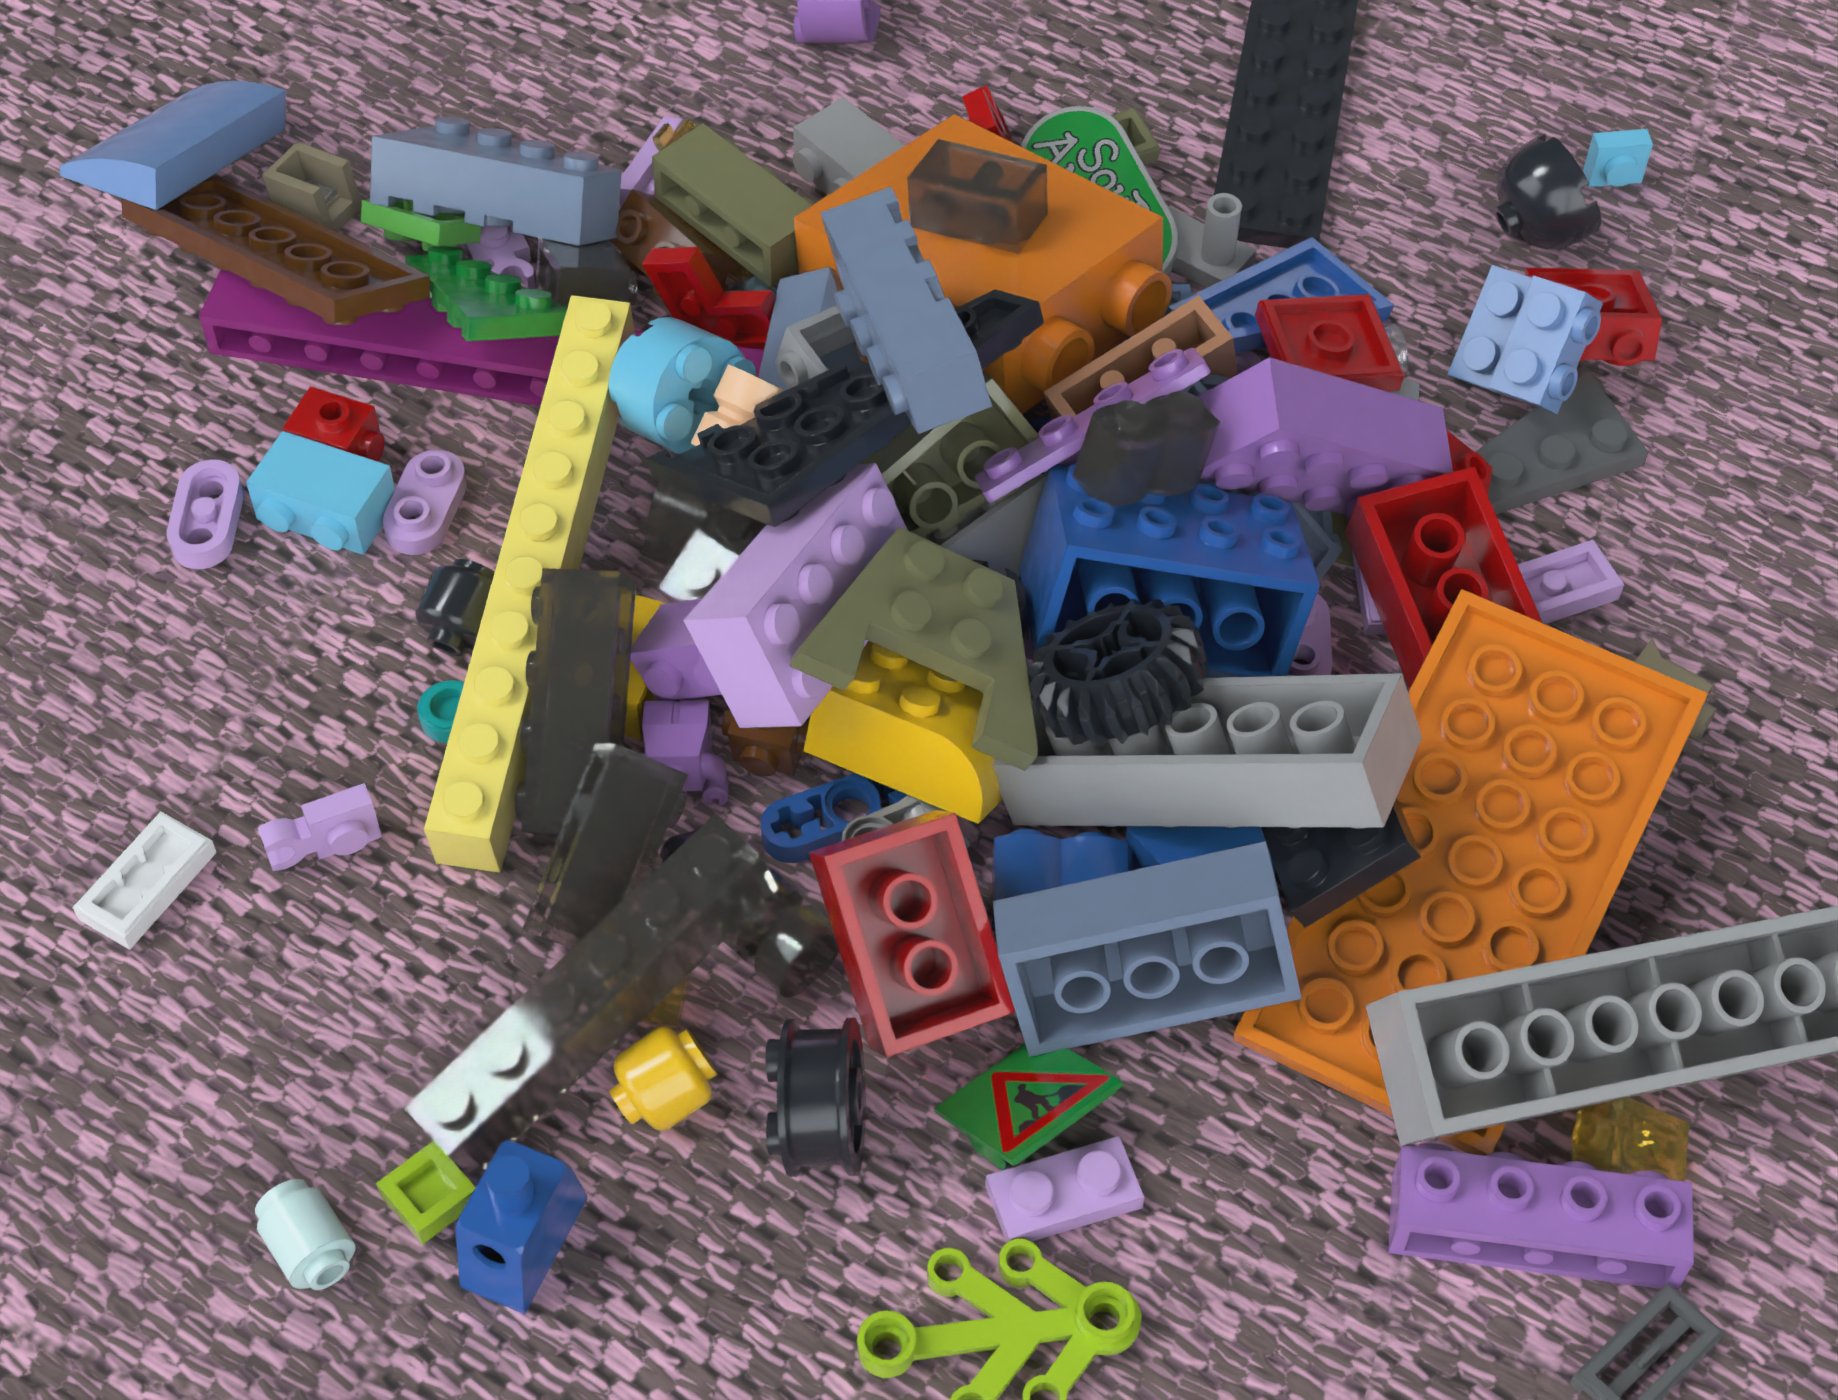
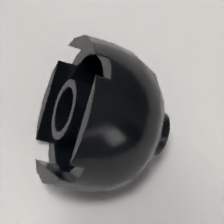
(1544, 196)

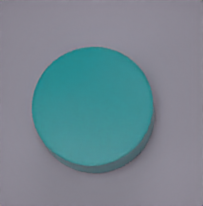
(438, 709)

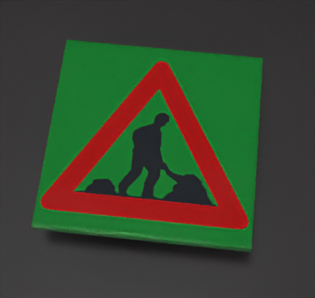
(1026, 1102)

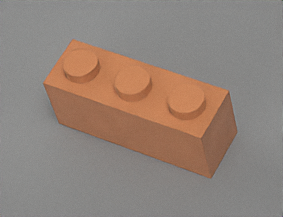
(1184, 328)

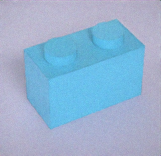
(321, 493)

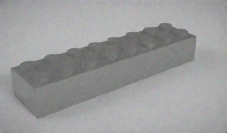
(1608, 1025)

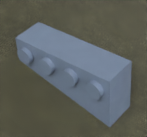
(902, 314)

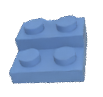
(1526, 338)

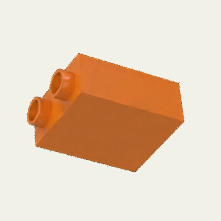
(1086, 264)

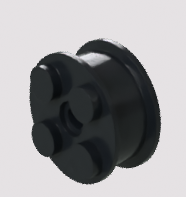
(817, 1097)

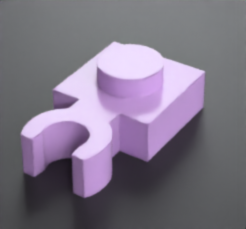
(504, 251)
(329, 827)

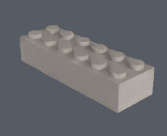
(1237, 758)

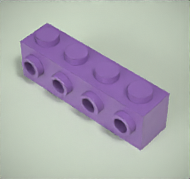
(1541, 1216)

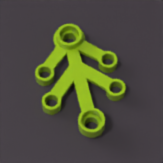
(1011, 1327)

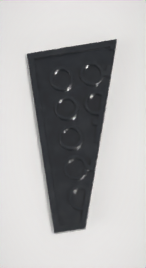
(821, 426)

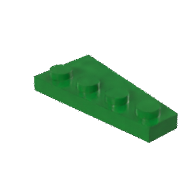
(486, 302)

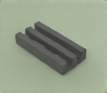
(1689, 1317)

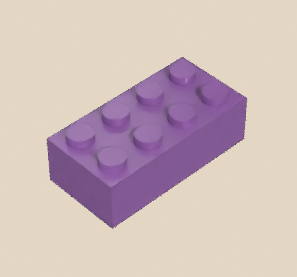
(1320, 437)

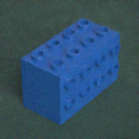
(1212, 552)

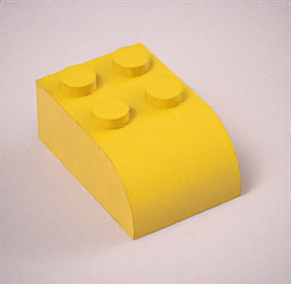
(907, 733)

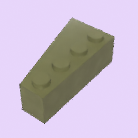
(937, 469)

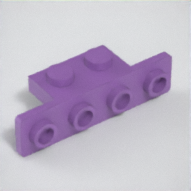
(1063, 437)

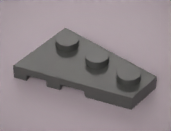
(1561, 451)

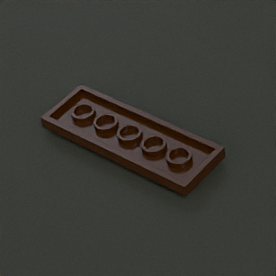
(283, 252)

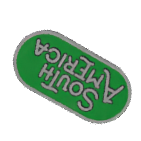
(1101, 152)

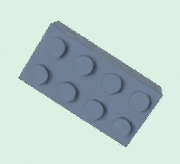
(1146, 949)

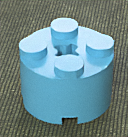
(669, 380)

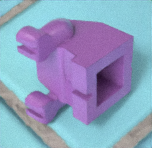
(682, 738)

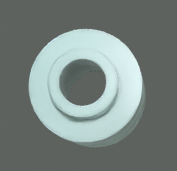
(304, 1235)

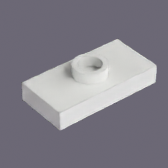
(144, 880)

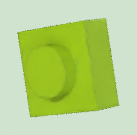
(426, 1192)

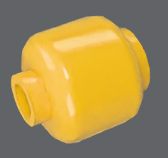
(662, 1078)

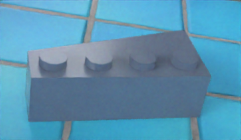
(497, 181)

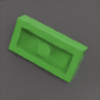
(405, 225)

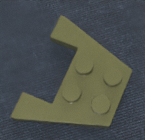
(943, 617)

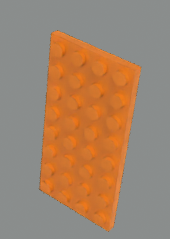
(1524, 821)

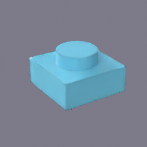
(1617, 157)

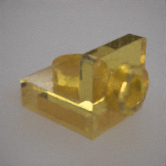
(1630, 1139)

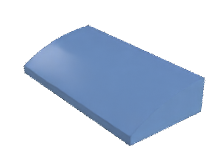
(182, 142)

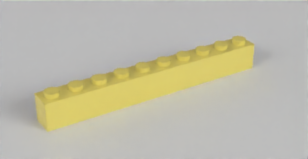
(546, 529)

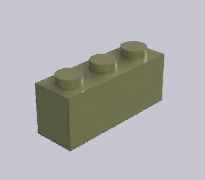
(731, 201)

